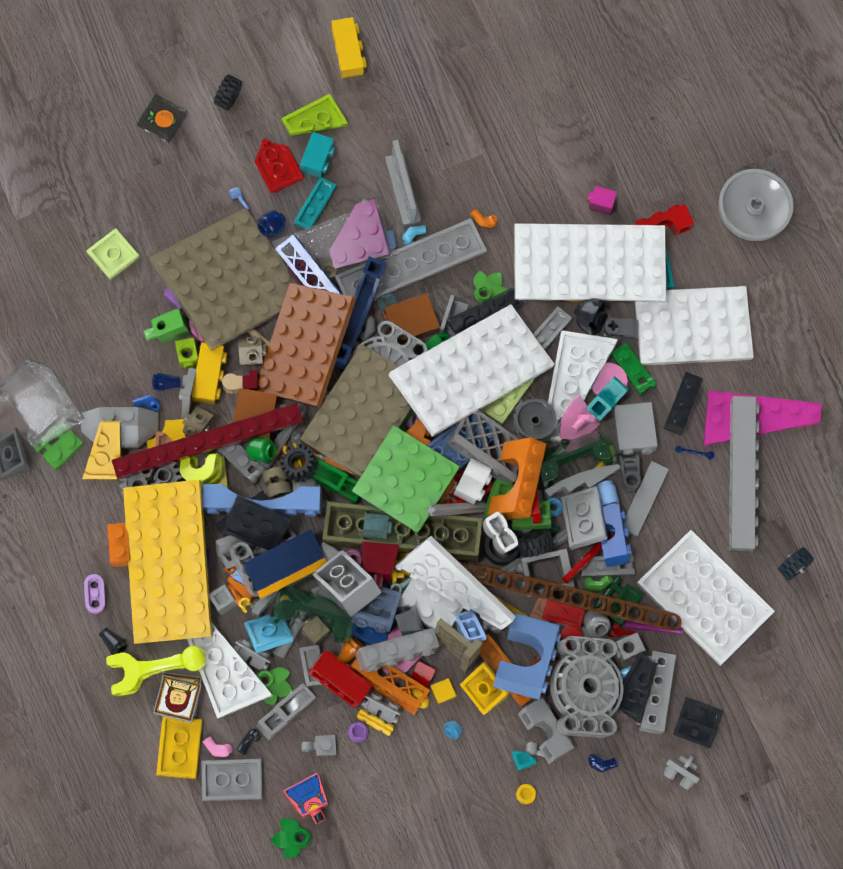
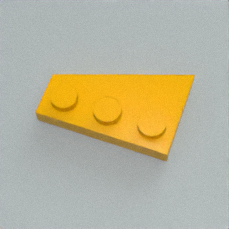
(105, 448)

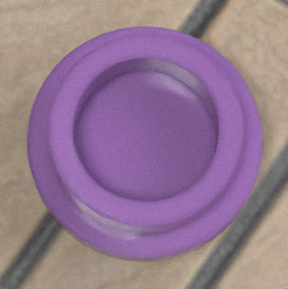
(358, 732)

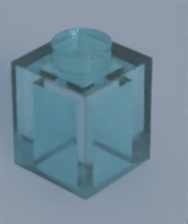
(376, 526)

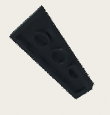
(483, 310)

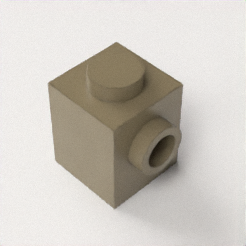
(315, 630)

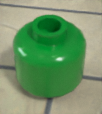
(261, 450)

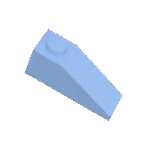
(469, 626)

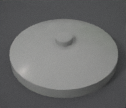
(755, 205)

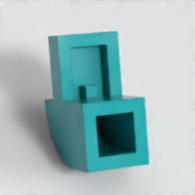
(607, 398)

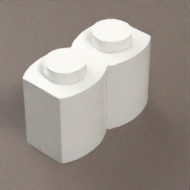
(472, 481)
(497, 529)

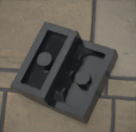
(698, 722)

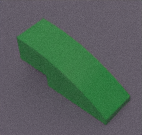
(335, 481)

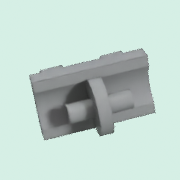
(690, 776)

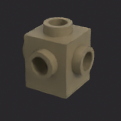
(251, 351)
(197, 421)

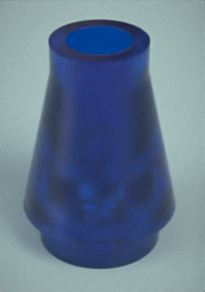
(164, 381)

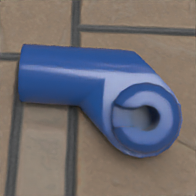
(147, 401)

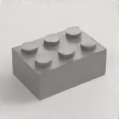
(346, 583)

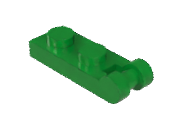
(633, 368)

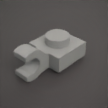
(323, 746)

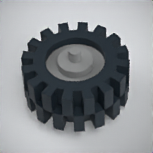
(796, 563)

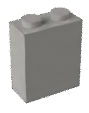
(634, 429)

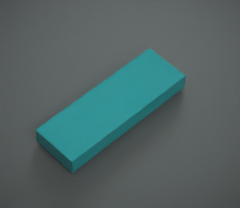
(315, 203)

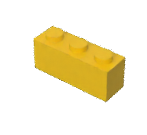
(348, 47)
(208, 375)

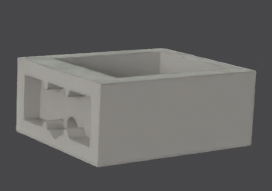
(564, 564)

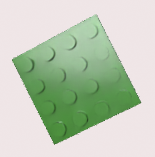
(405, 478)

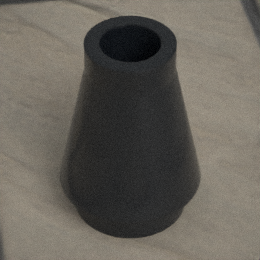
(113, 641)

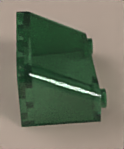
(589, 444)
(292, 599)

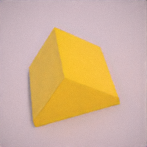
(481, 690)

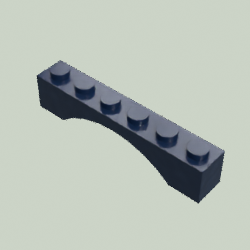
(364, 295)

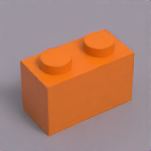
(118, 545)

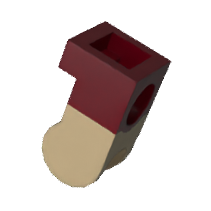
(232, 383)

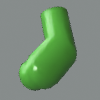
(592, 585)

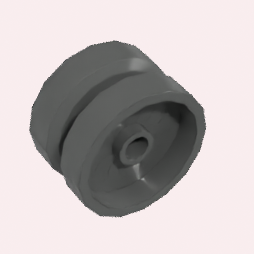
(535, 411)

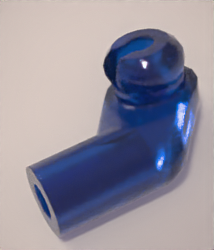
(601, 765)

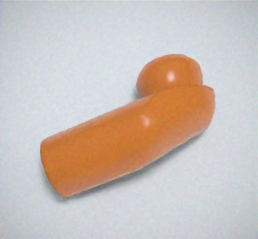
(488, 222)

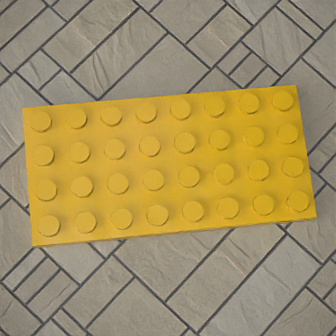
(167, 562)

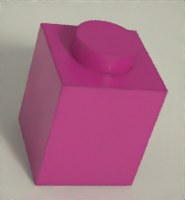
(601, 200)

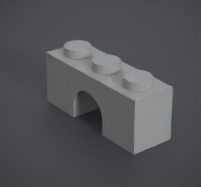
(540, 715)

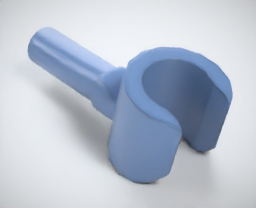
(236, 193)

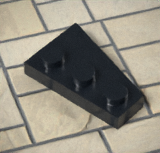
(637, 687)

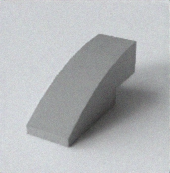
(285, 711)

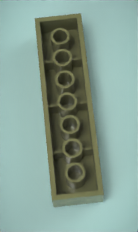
(454, 533)

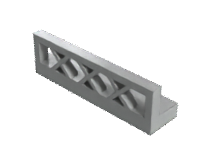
(224, 545)

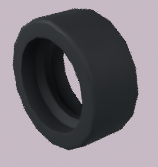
(499, 560)

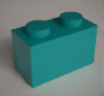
(317, 154)

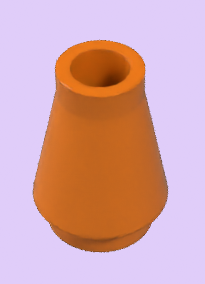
(349, 649)

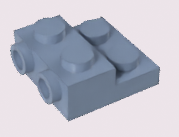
(379, 612)

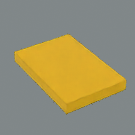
(179, 748)

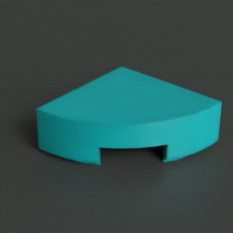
(523, 760)

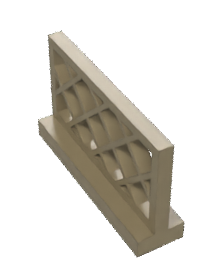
(458, 645)

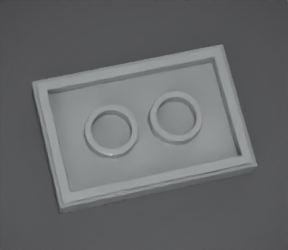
(584, 518)
(231, 780)

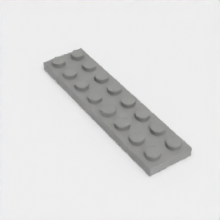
(421, 259)

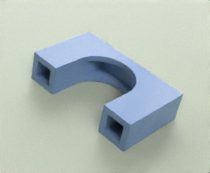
(529, 680)

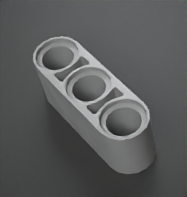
(239, 566)

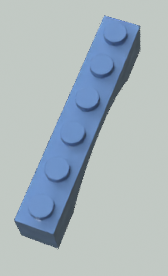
(302, 500)

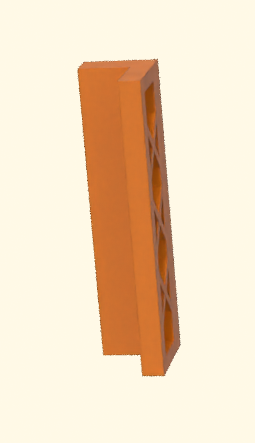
(391, 691)

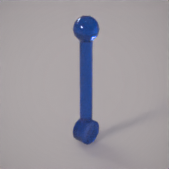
(710, 455)

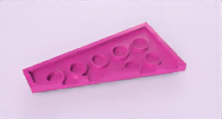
(773, 415)

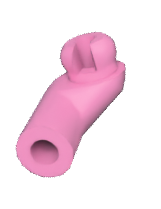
(217, 750)

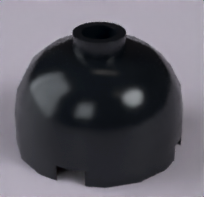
(591, 315)

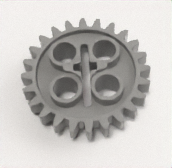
(141, 478)

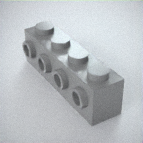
(396, 650)
(658, 700)

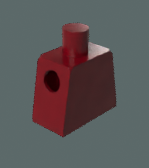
(379, 560)

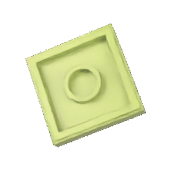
(113, 254)

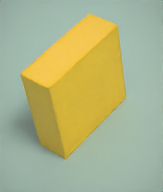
(443, 691)

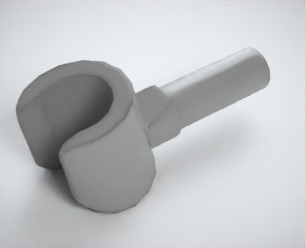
(531, 749)

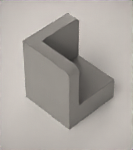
(222, 600)

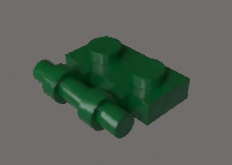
(627, 593)

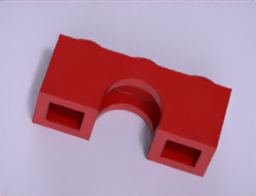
(676, 218)

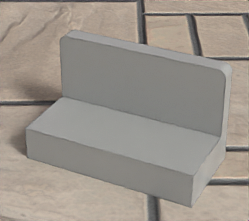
(453, 308)

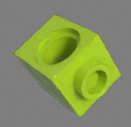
(183, 346)

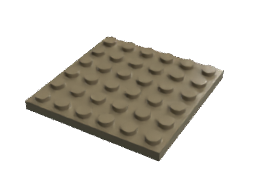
(225, 278)

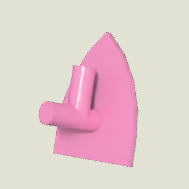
(577, 420)

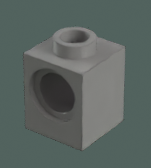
(632, 640)

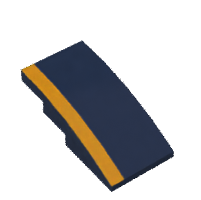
(285, 564)

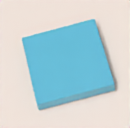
(266, 634)

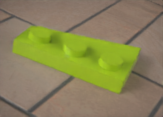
(315, 117)

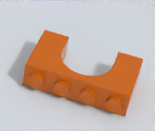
(518, 502)

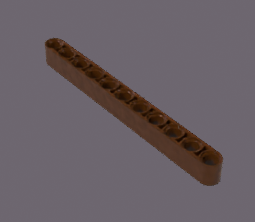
(585, 603)

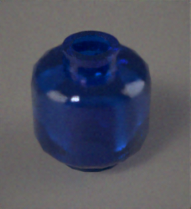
(271, 223)

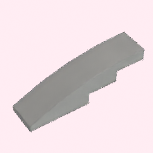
(583, 479)

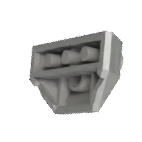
(135, 422)

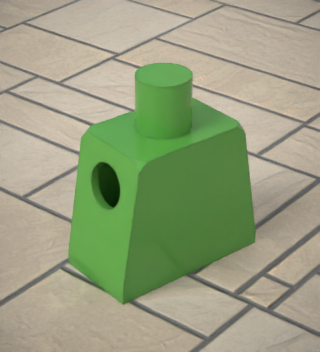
(168, 327)

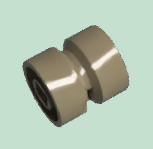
(275, 488)

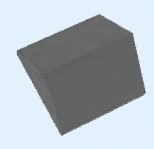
(12, 455)

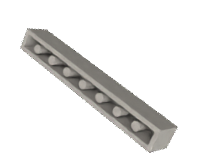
(742, 473)

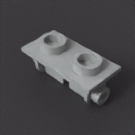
(246, 649)
(388, 709)

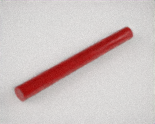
(584, 561)

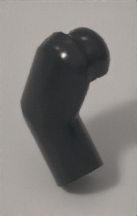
(246, 741)

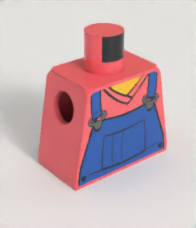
(308, 798)

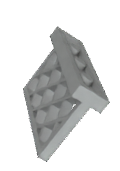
(402, 186)
(470, 450)

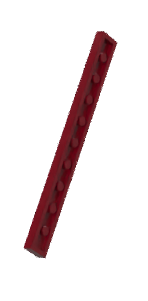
(207, 441)

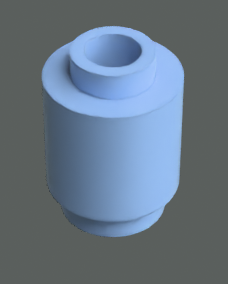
(608, 493)

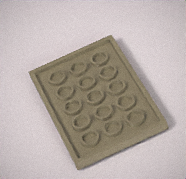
(358, 412)

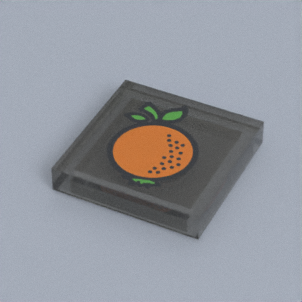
(162, 118)

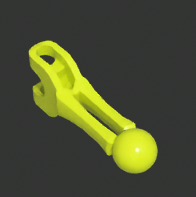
(208, 473)
(136, 671)

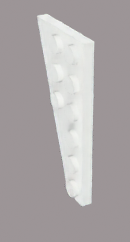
(576, 370)

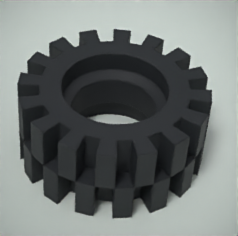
(228, 92)
(294, 454)
(535, 542)

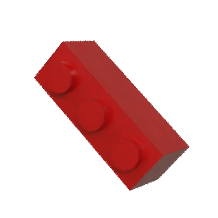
(340, 678)

